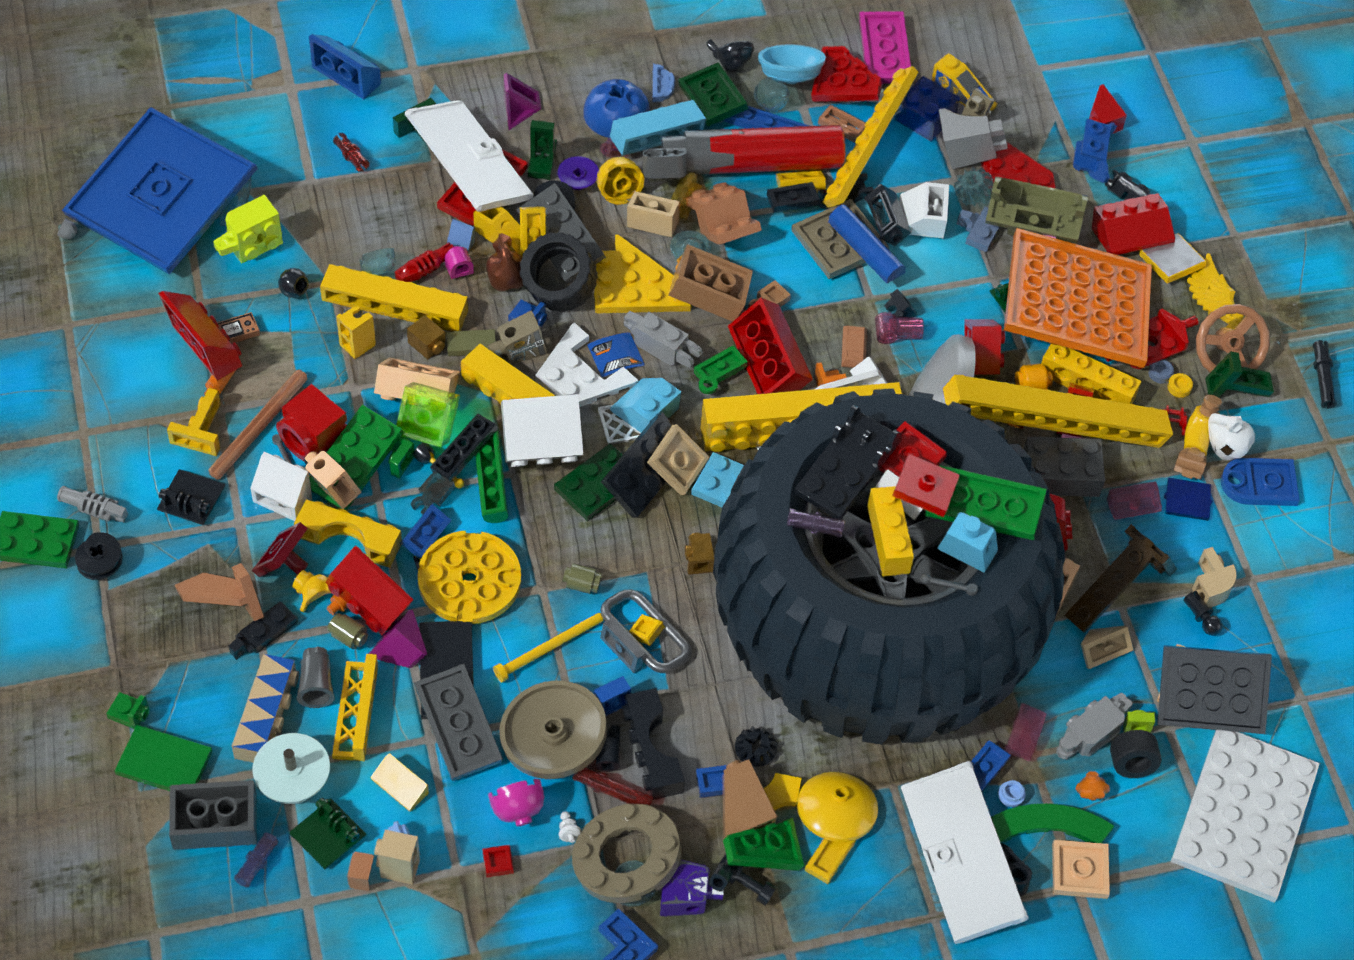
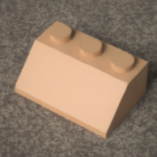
(396, 373)

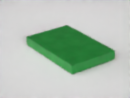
(162, 759)

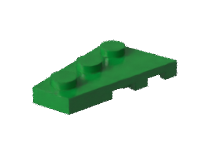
(768, 847)

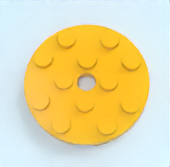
(462, 600)

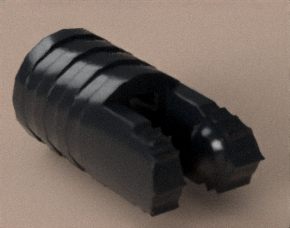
(609, 755)

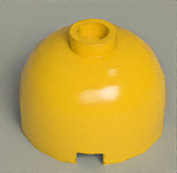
(619, 179)

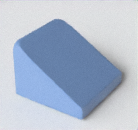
(461, 234)

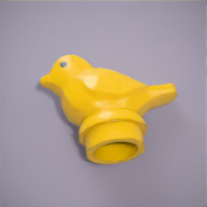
(310, 587)

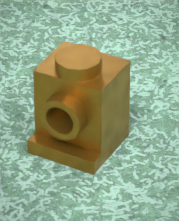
(699, 554)

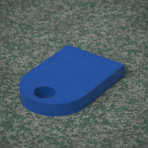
(1261, 481)

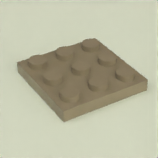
(827, 245)

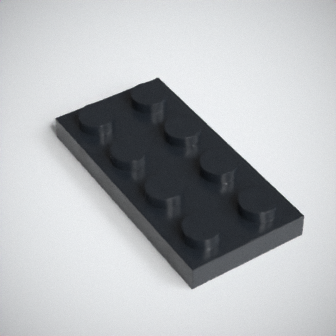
(632, 478)

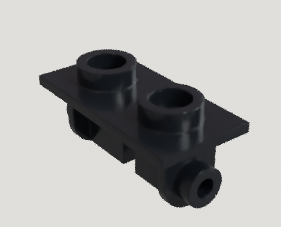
(1123, 183)

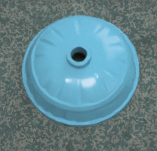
(791, 62)

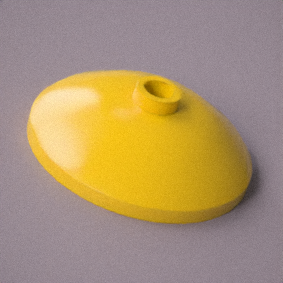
(835, 816)

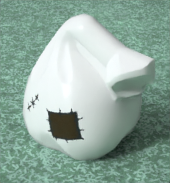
(1230, 436)

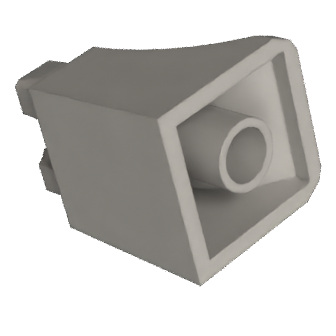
(971, 138)

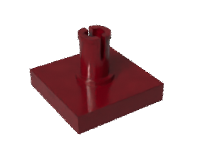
(282, 552)

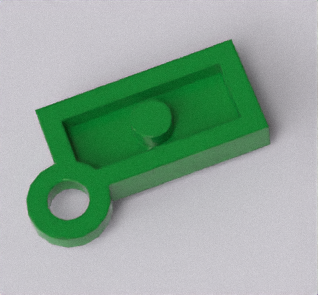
(719, 368)

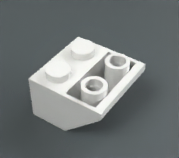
(926, 209)
(280, 486)

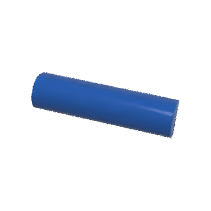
(866, 244)

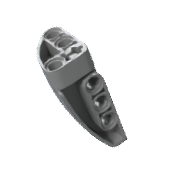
(951, 358)

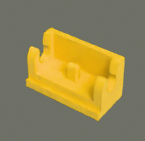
(356, 334)

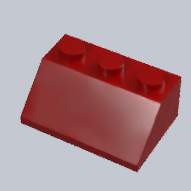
(1133, 224)
(368, 591)

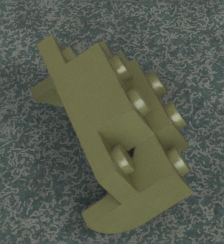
(1036, 209)

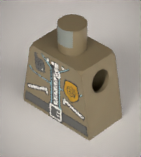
(520, 339)

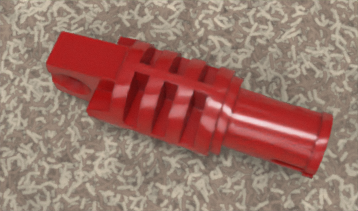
(422, 264)

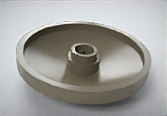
(553, 729)

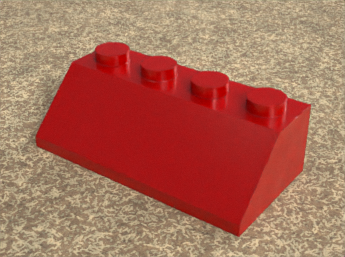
(202, 334)
(770, 349)

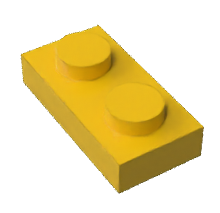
(531, 225)

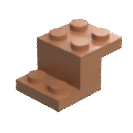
(723, 213)

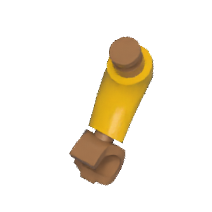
(1192, 458)

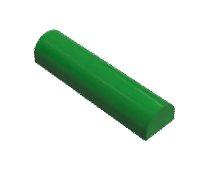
(491, 481)

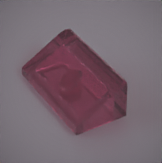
(1134, 500)

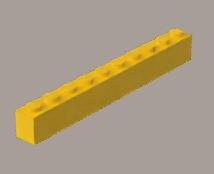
(1059, 411)

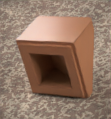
(360, 870)

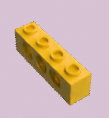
(1074, 367)

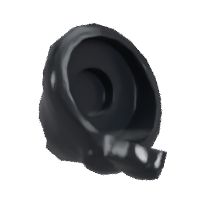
(732, 55)

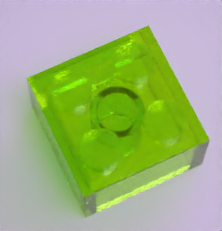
(427, 414)

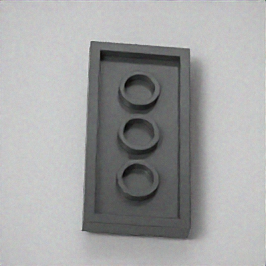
(562, 218)
(458, 722)

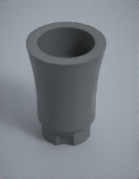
(315, 679)

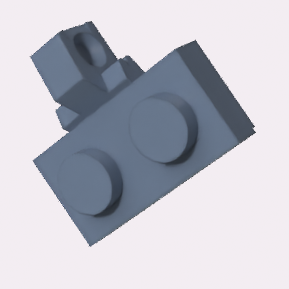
(980, 234)

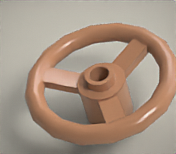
(1232, 339)

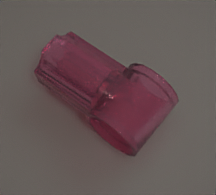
(891, 328)

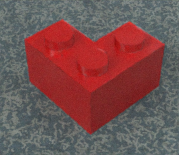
(987, 340)

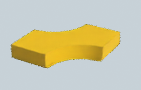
(783, 791)

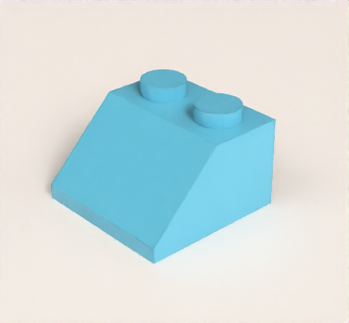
(646, 400)

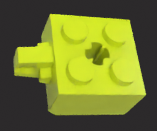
(250, 230)

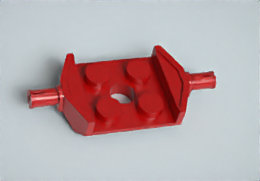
(1168, 335)

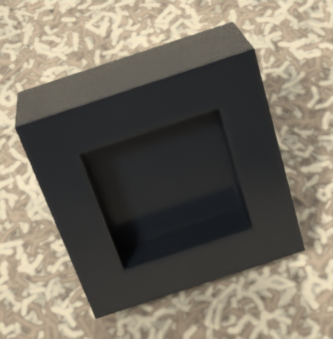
(901, 303)

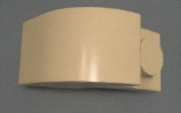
(1216, 581)

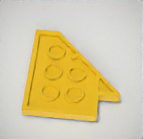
(633, 283)

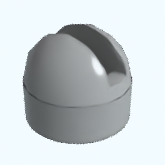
(67, 229)

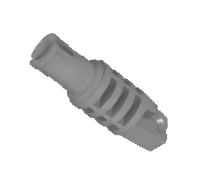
(93, 504)

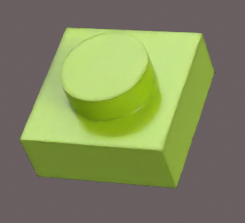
(1139, 721)

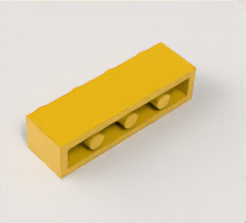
(498, 377)

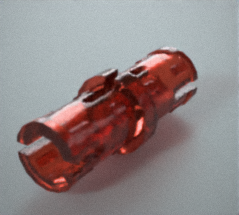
(351, 152)

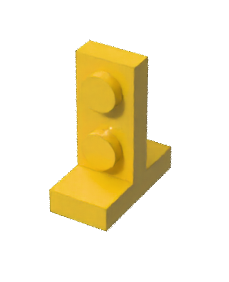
(195, 434)

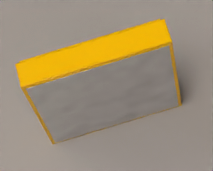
(1173, 259)

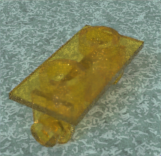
(685, 189)

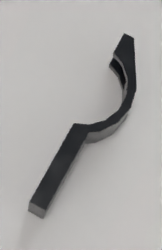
(808, 195)

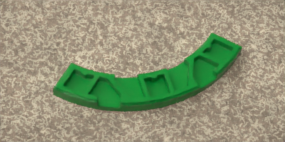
(1051, 817)

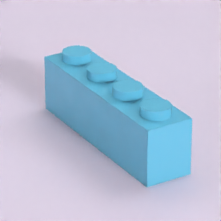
(647, 128)

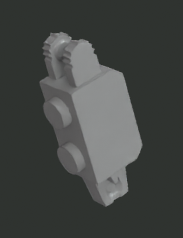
(662, 339)
(1094, 727)

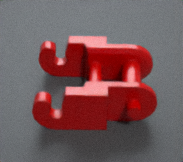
(1182, 418)

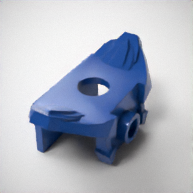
(1092, 152)

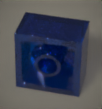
(921, 107)

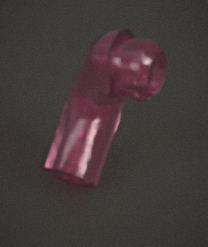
(608, 147)

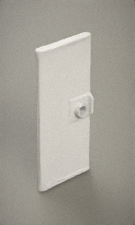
(469, 155)
(963, 853)

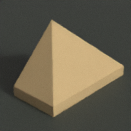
(1105, 644)

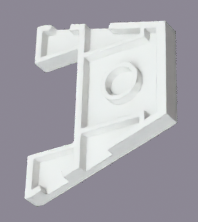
(569, 375)

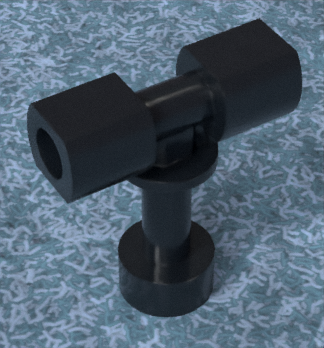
(726, 873)

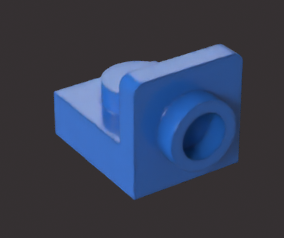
(524, 307)

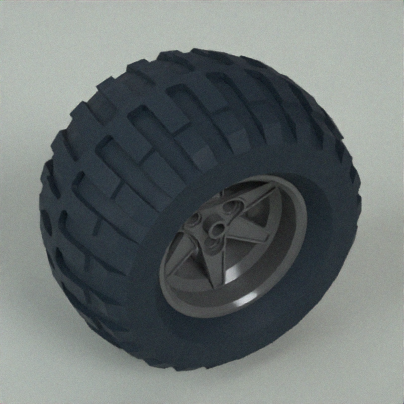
(883, 658)

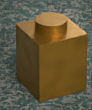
(426, 337)

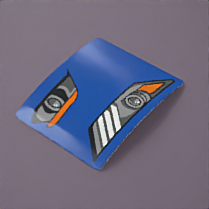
(614, 353)

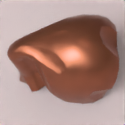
(504, 265)

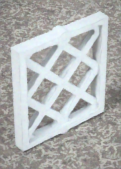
(627, 438)

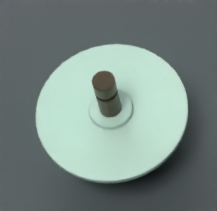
(291, 768)

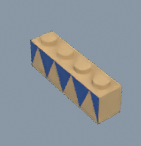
(265, 706)

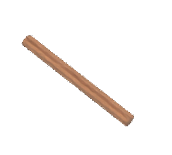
(258, 424)

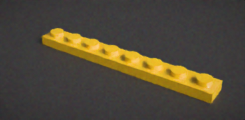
(870, 136)

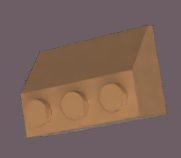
(711, 283)

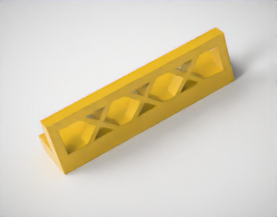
(366, 689)

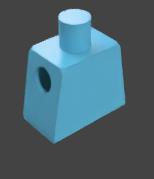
(970, 542)

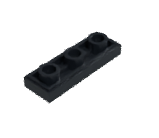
(464, 447)

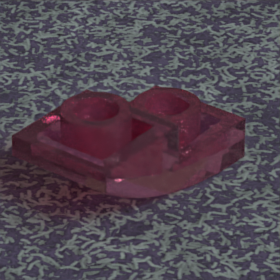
(1025, 732)

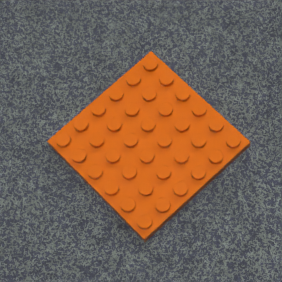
(1079, 298)

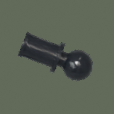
(1211, 624)

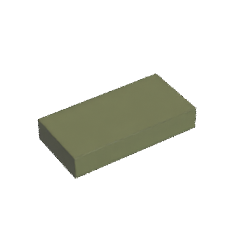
(463, 342)

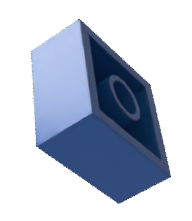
(613, 695)

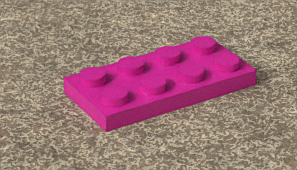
(884, 43)

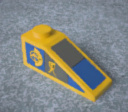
(957, 78)

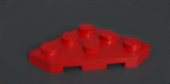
(845, 78)
(1018, 166)

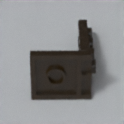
(1117, 578)

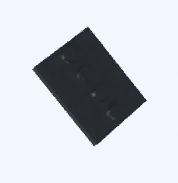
(1214, 689)

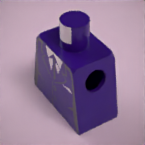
(687, 891)

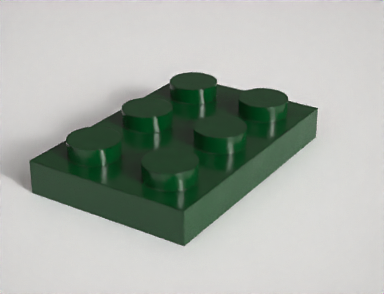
(713, 93)
(583, 485)

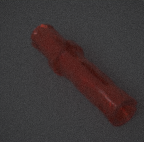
(584, 777)

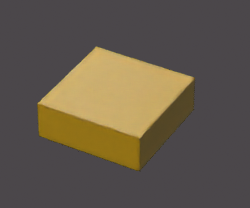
(646, 629)

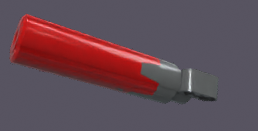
(746, 151)

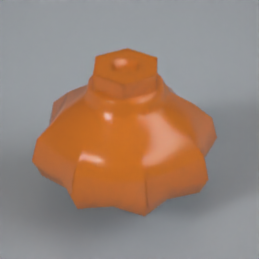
(1092, 786)

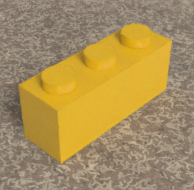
(890, 532)

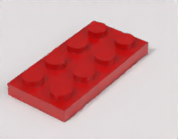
(457, 204)

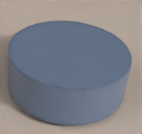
(1161, 371)

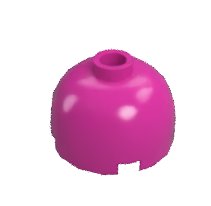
(518, 802)

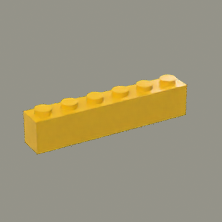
(393, 297)

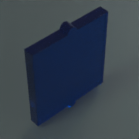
(1188, 499)

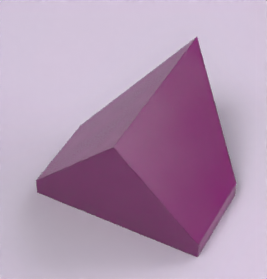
(520, 100)
(401, 643)

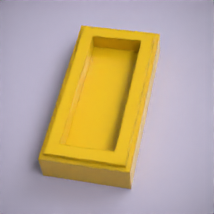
(828, 859)

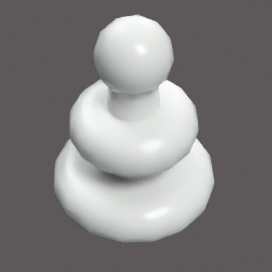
(568, 828)

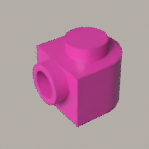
(458, 257)

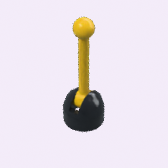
(425, 453)

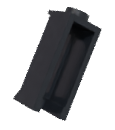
(898, 227)

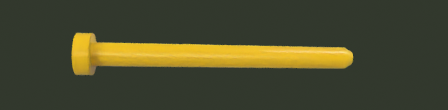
(502, 671)

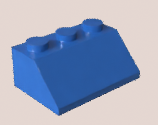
(344, 66)

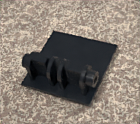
(190, 497)

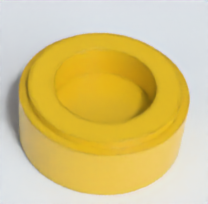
(1180, 385)

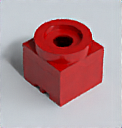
(310, 423)

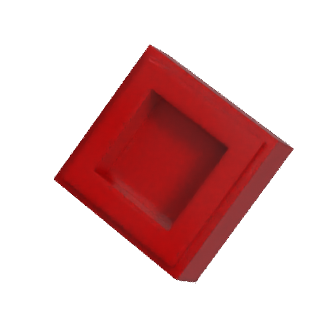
(498, 861)

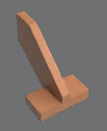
(222, 590)

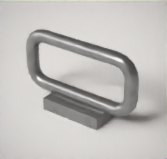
(628, 647)

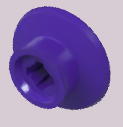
(579, 166)

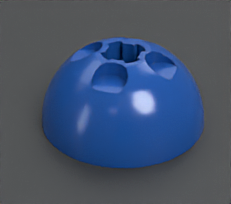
(613, 101)

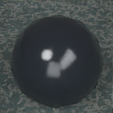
(293, 283)

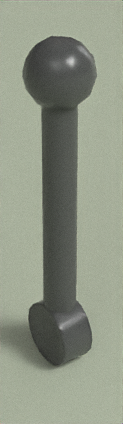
(278, 441)
(971, 589)

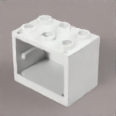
(542, 430)

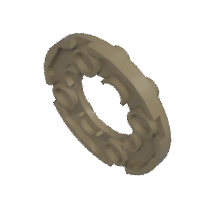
(628, 886)

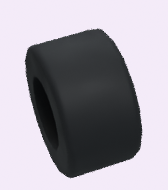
(1135, 754)

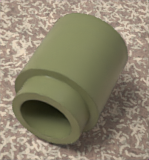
(582, 578)
(348, 631)

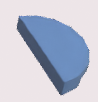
(662, 83)

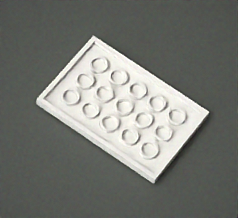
(1245, 813)

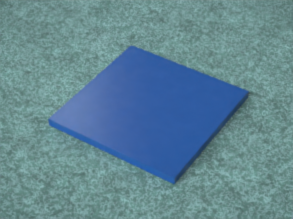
(160, 190)

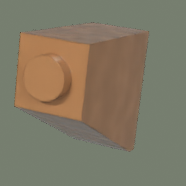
(744, 799)

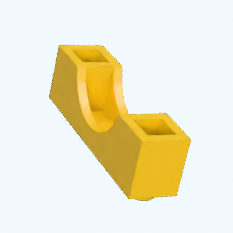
(323, 522)

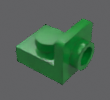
(401, 456)
(128, 710)

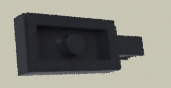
(263, 631)

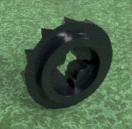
(761, 756)

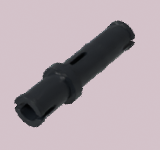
(1323, 365)

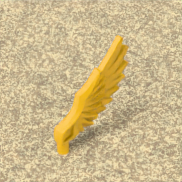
(1213, 291)

